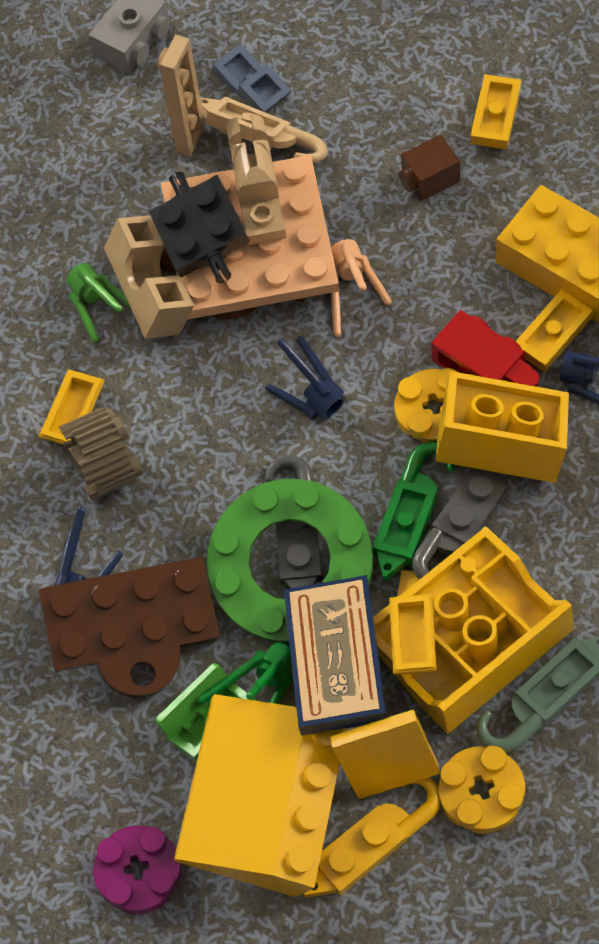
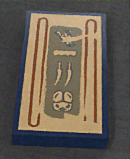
(334, 655)

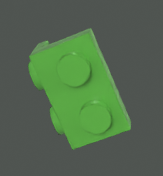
(186, 719)

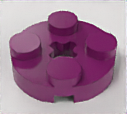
(157, 882)

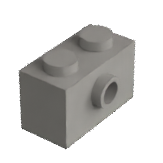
(129, 32)

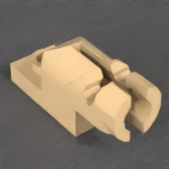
(256, 183)

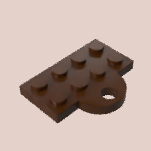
(130, 622)

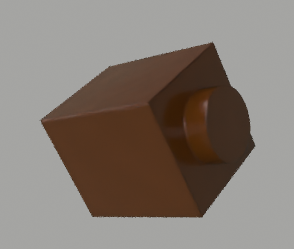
(429, 168)

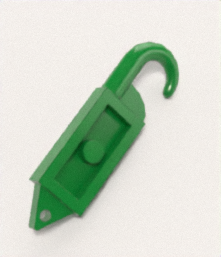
(407, 514)

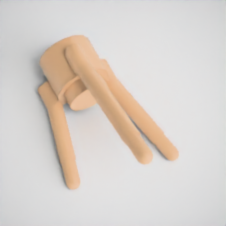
(350, 266)

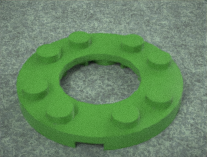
(253, 514)

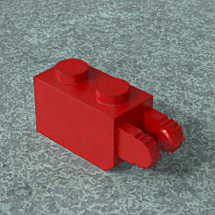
(477, 350)

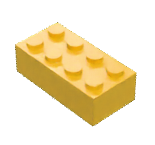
(554, 247)

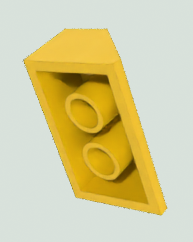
(503, 427)

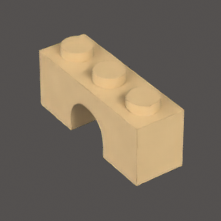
(156, 301)

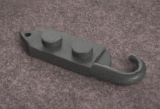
(461, 517)
(296, 540)

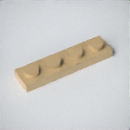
(182, 94)

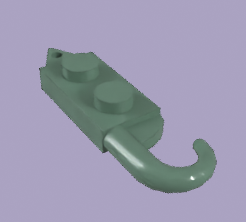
(547, 693)

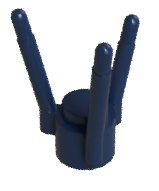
(577, 371)
(322, 395)
(65, 574)

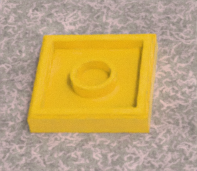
(385, 754)

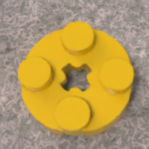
(414, 392)
(470, 810)

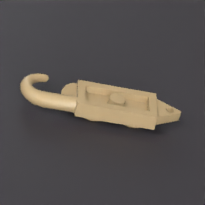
(278, 131)

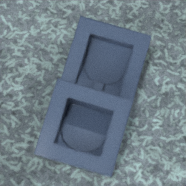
(249, 80)

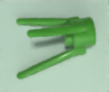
(91, 287)

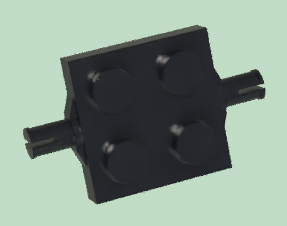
(199, 226)

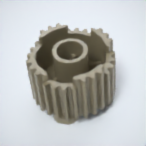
(99, 452)

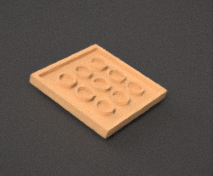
(273, 269)

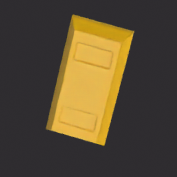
(74, 399)
(412, 634)

